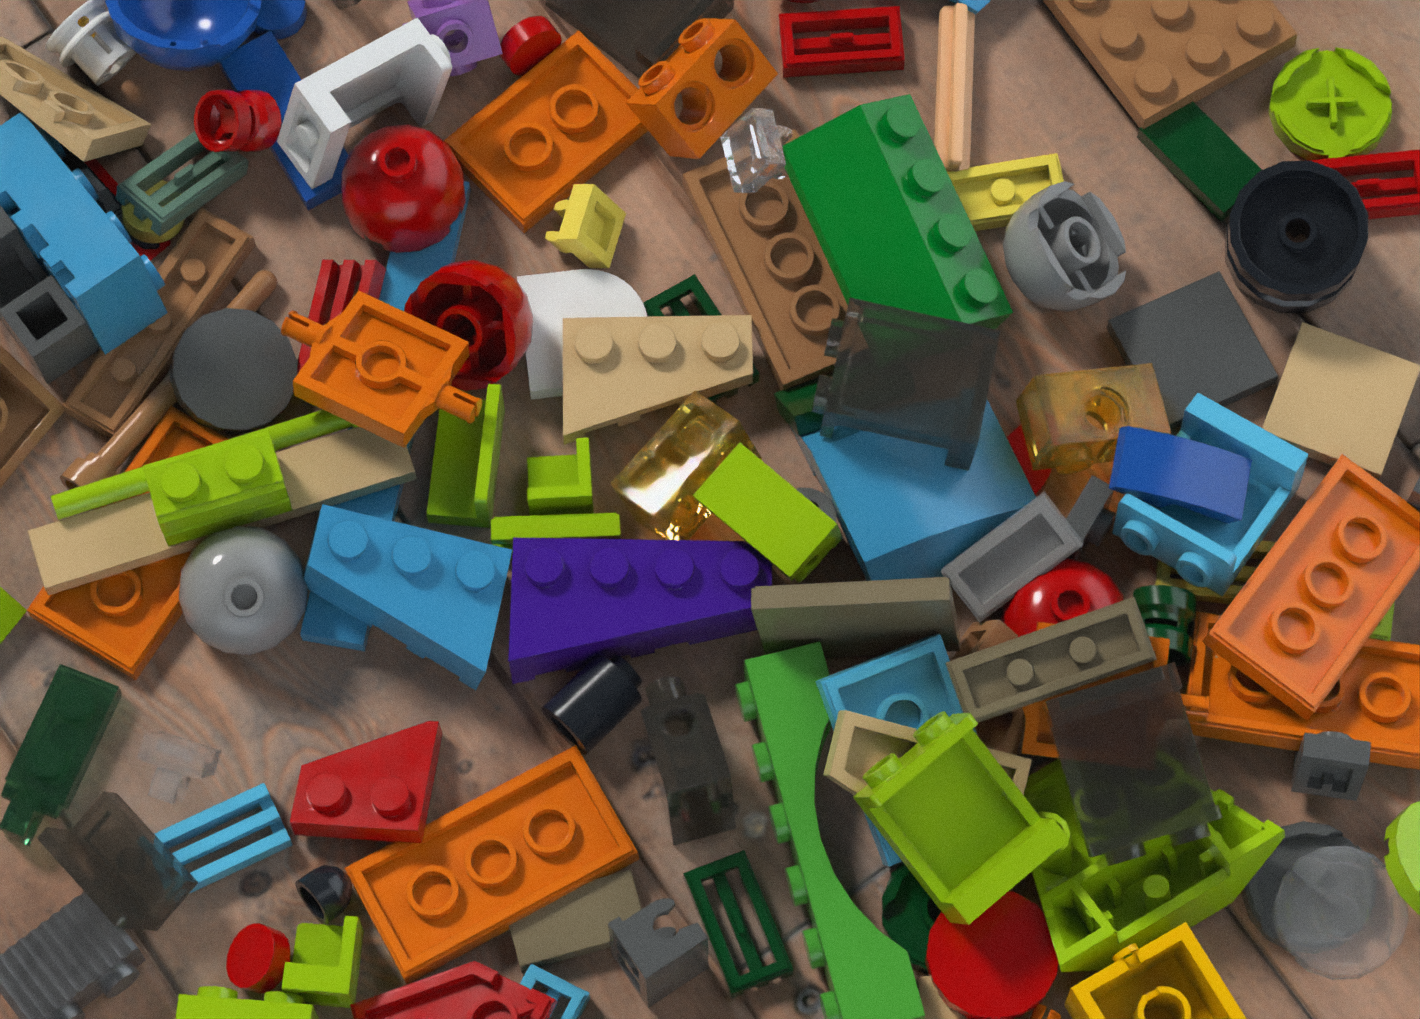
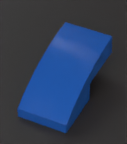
(1181, 473)

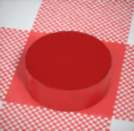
(529, 44)
(257, 958)

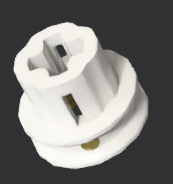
(91, 42)

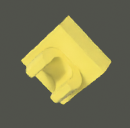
(588, 226)

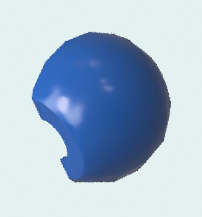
(184, 32)

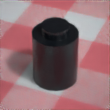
(594, 701)

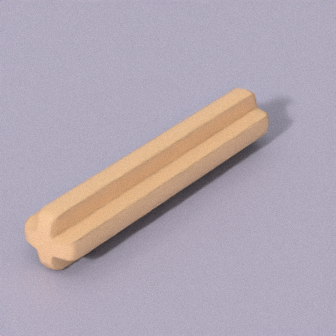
(954, 86)

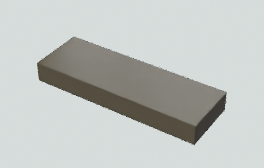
(1051, 661)

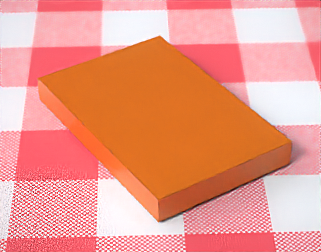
(548, 131)

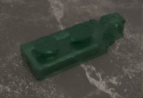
(56, 750)

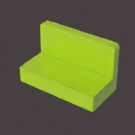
(467, 465)

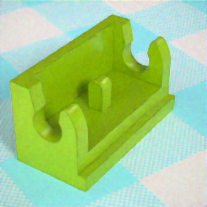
(769, 513)

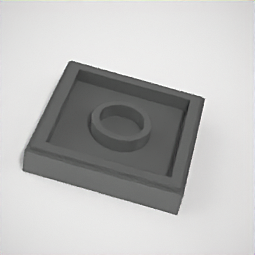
(1195, 345)

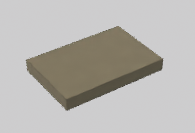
(855, 615)

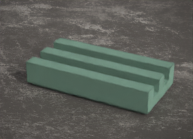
(164, 218)

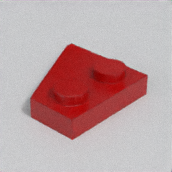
(371, 789)

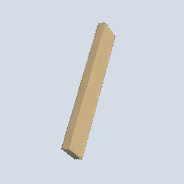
(130, 535)

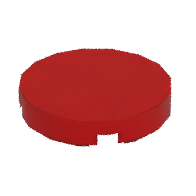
(994, 964)

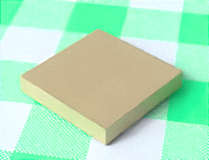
(1341, 399)

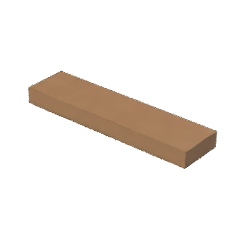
(194, 281)

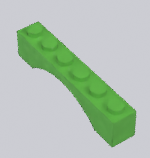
(862, 966)

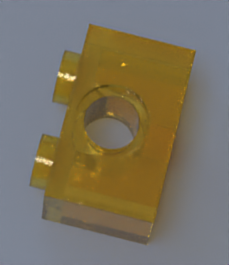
(1056, 410)

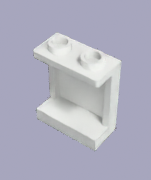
(396, 68)

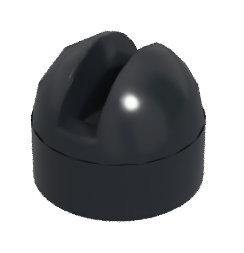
(325, 892)

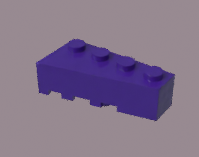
(625, 598)

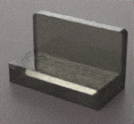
(121, 864)

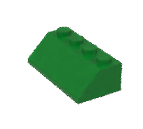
(893, 215)

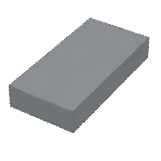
(1012, 556)

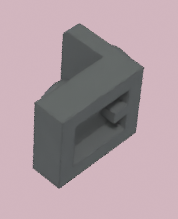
(1330, 765)

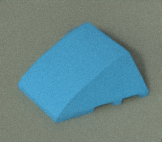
(906, 507)

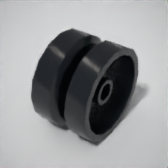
(1298, 200)

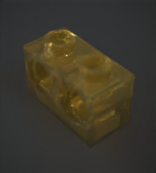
(675, 463)

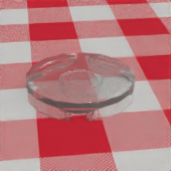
(1339, 913)

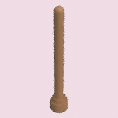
(154, 407)

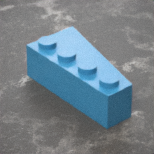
(74, 237)

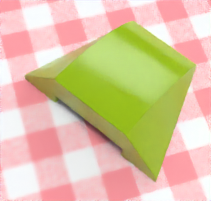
(1104, 908)

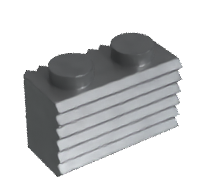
(68, 963)

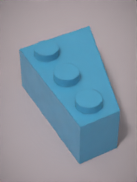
(413, 584)

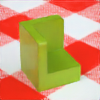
(561, 482)
(326, 963)

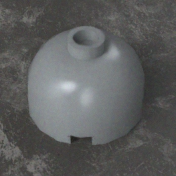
(1064, 249)
(243, 590)

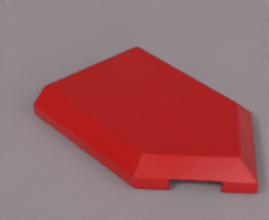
(458, 993)

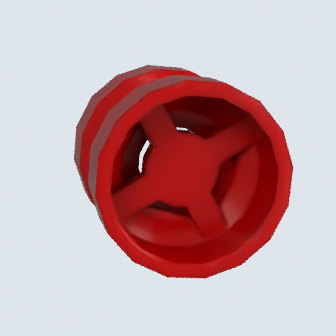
(237, 120)

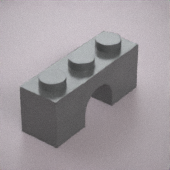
(39, 310)

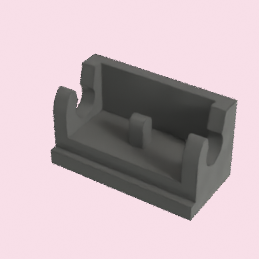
(657, 959)

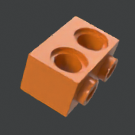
(708, 98)

